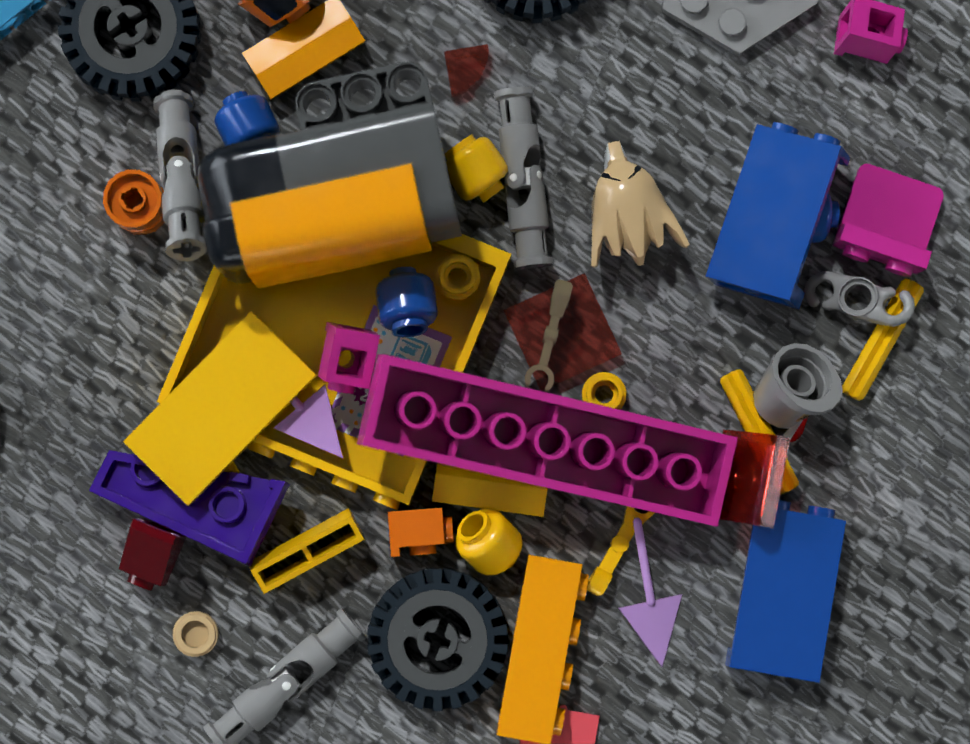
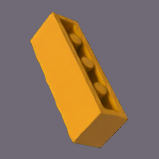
(540, 650)

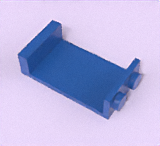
(775, 213)
(788, 594)

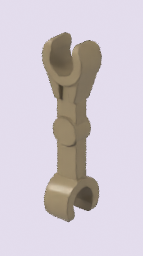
(559, 303)

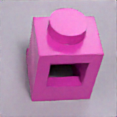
(871, 30)
(363, 349)

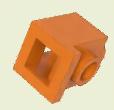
(419, 531)

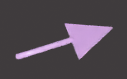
(313, 422)
(654, 618)

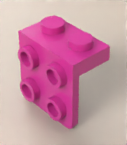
(889, 220)

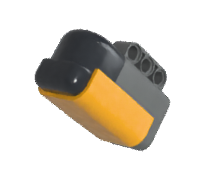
(338, 191)

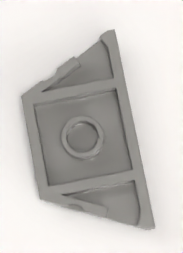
(736, 23)

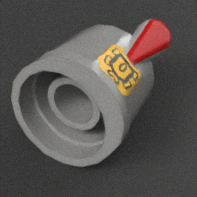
(796, 386)

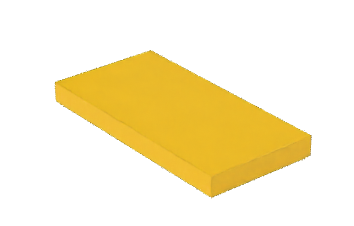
(220, 408)

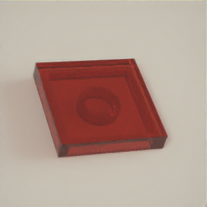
(582, 337)
(755, 478)

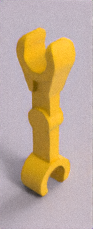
(619, 544)

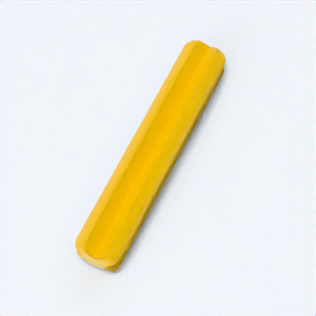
(878, 346)
(741, 398)

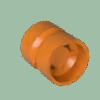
(134, 202)

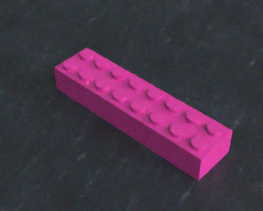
(546, 440)

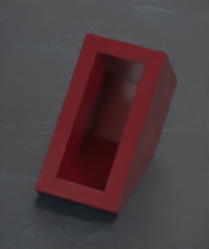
(150, 553)

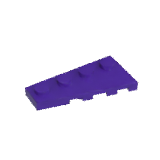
(226, 517)

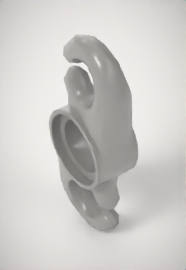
(873, 313)

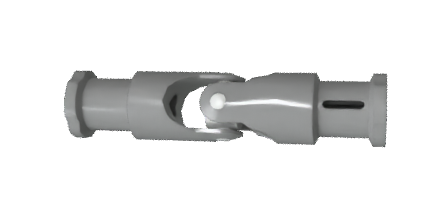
(522, 154)
(178, 155)
(264, 700)

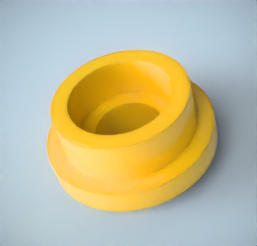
(462, 263)
(609, 380)

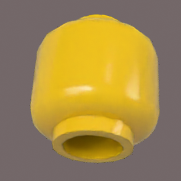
(476, 168)
(488, 541)

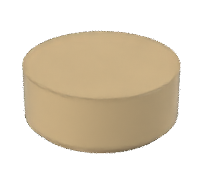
(195, 633)

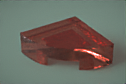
(465, 67)

